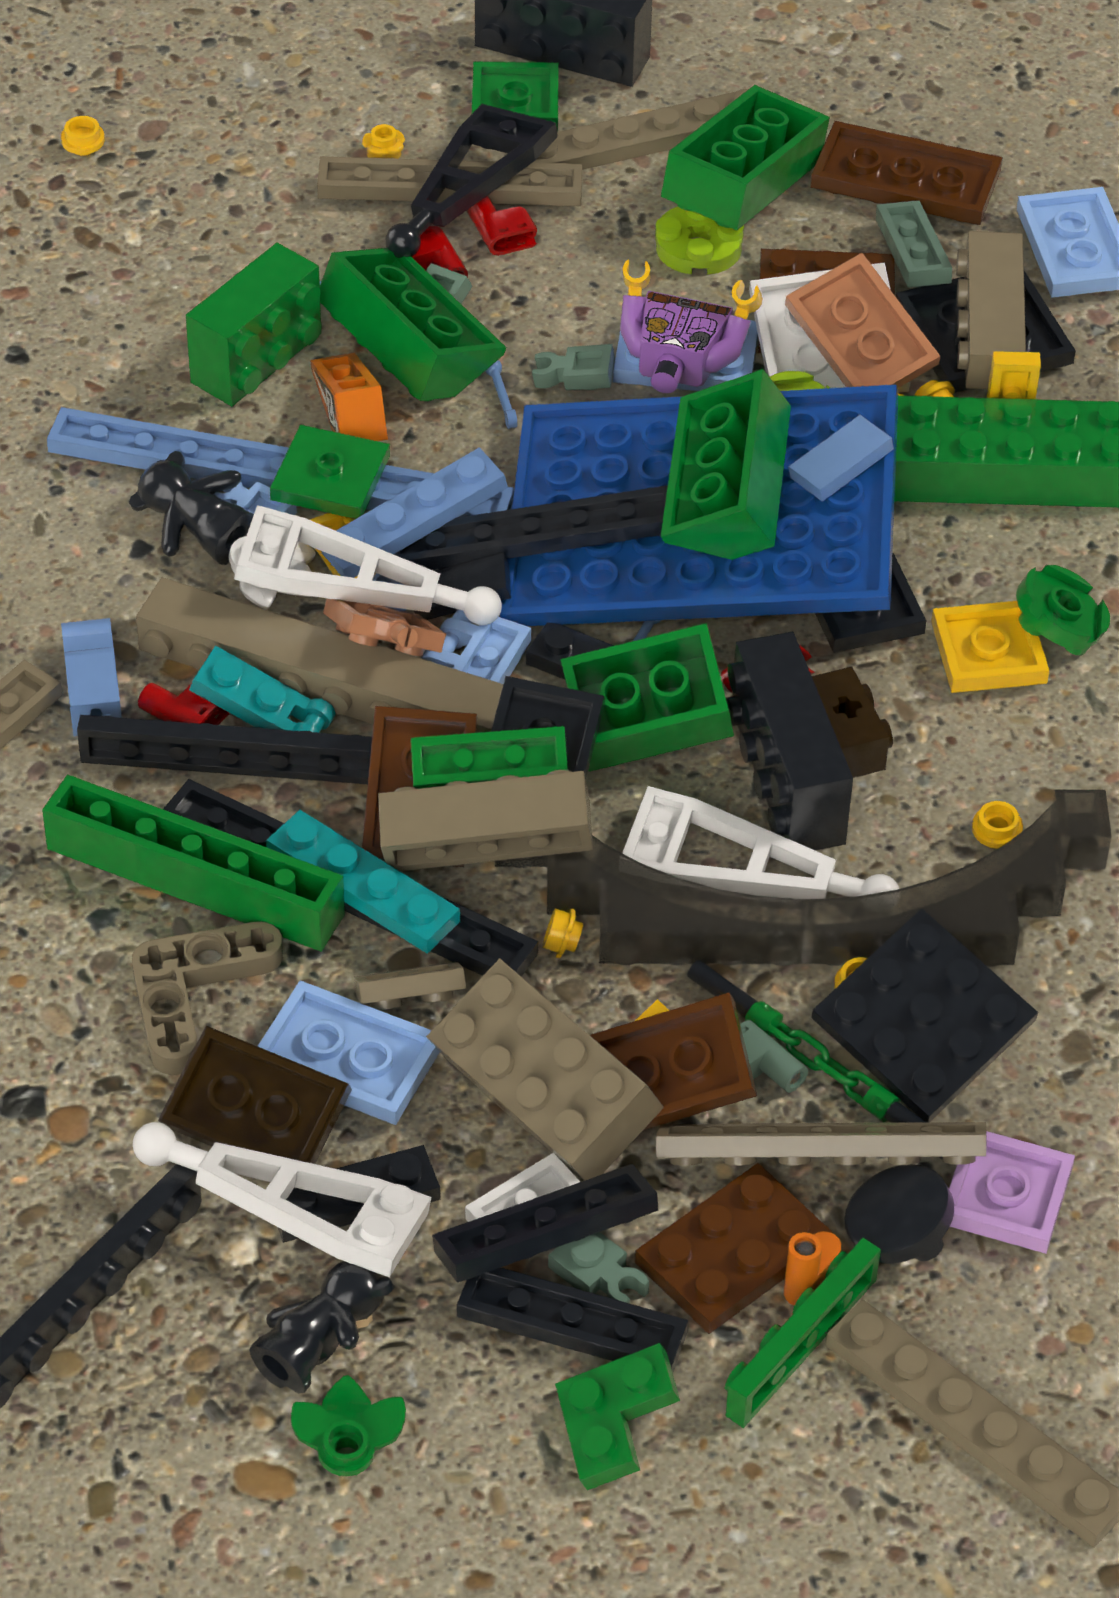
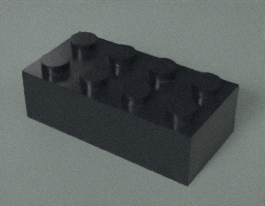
(581, 35)
(789, 742)

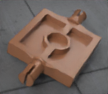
(372, 623)

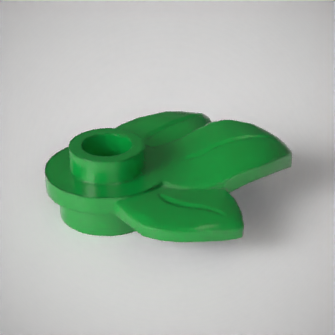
(348, 1421)

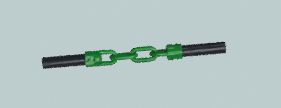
(877, 1100)

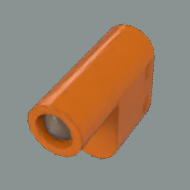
(808, 1262)

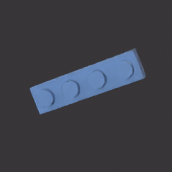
(424, 507)

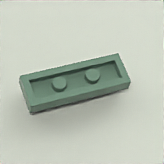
(913, 244)

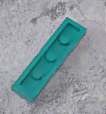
(369, 882)

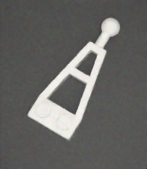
(272, 544)
(662, 828)
(373, 1240)

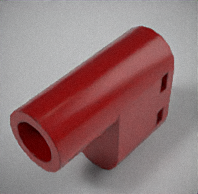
(503, 228)
(437, 249)
(183, 708)

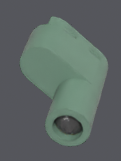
(771, 1058)

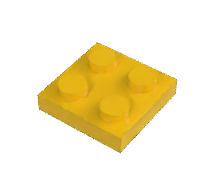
(988, 647)

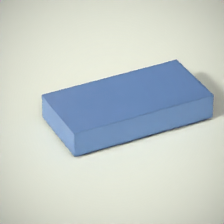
(841, 457)

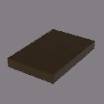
(253, 1099)

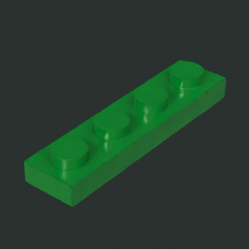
(812, 1318)

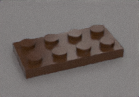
(905, 169)

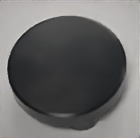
(901, 1213)

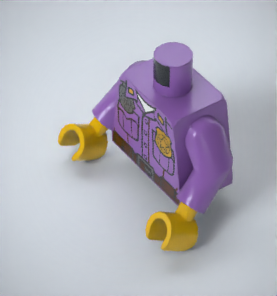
(682, 336)

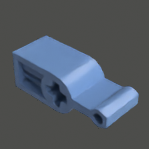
(90, 669)

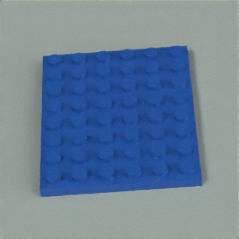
(824, 552)

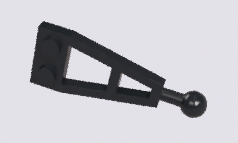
(488, 127)

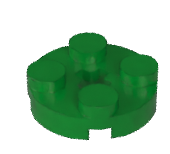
(1060, 609)

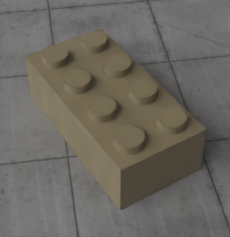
(545, 1071)

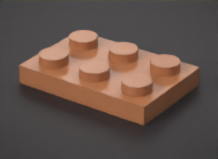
(861, 327)

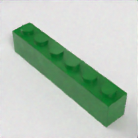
(193, 862)

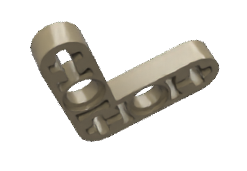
(173, 980)

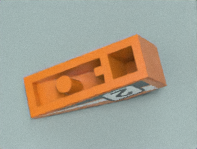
(350, 396)

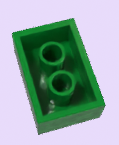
(254, 324)
(657, 695)

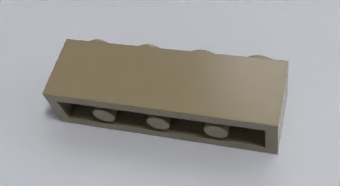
(992, 302)
(485, 820)

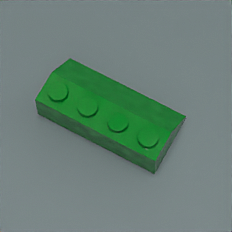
(408, 322)
(727, 468)

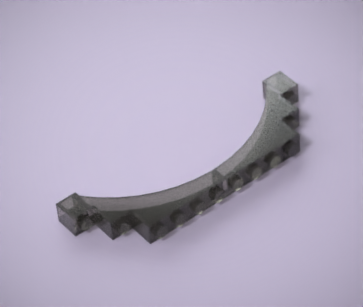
(675, 921)

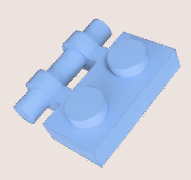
(489, 649)

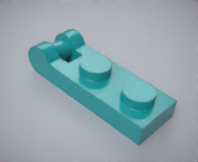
(257, 696)

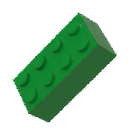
(744, 157)

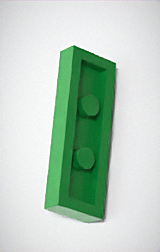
(487, 756)

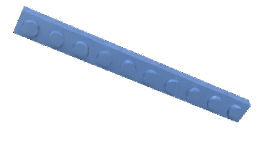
(144, 443)

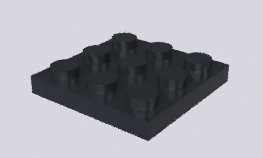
(936, 315)
(924, 1015)

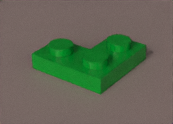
(601, 1404)

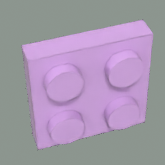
(1011, 1192)

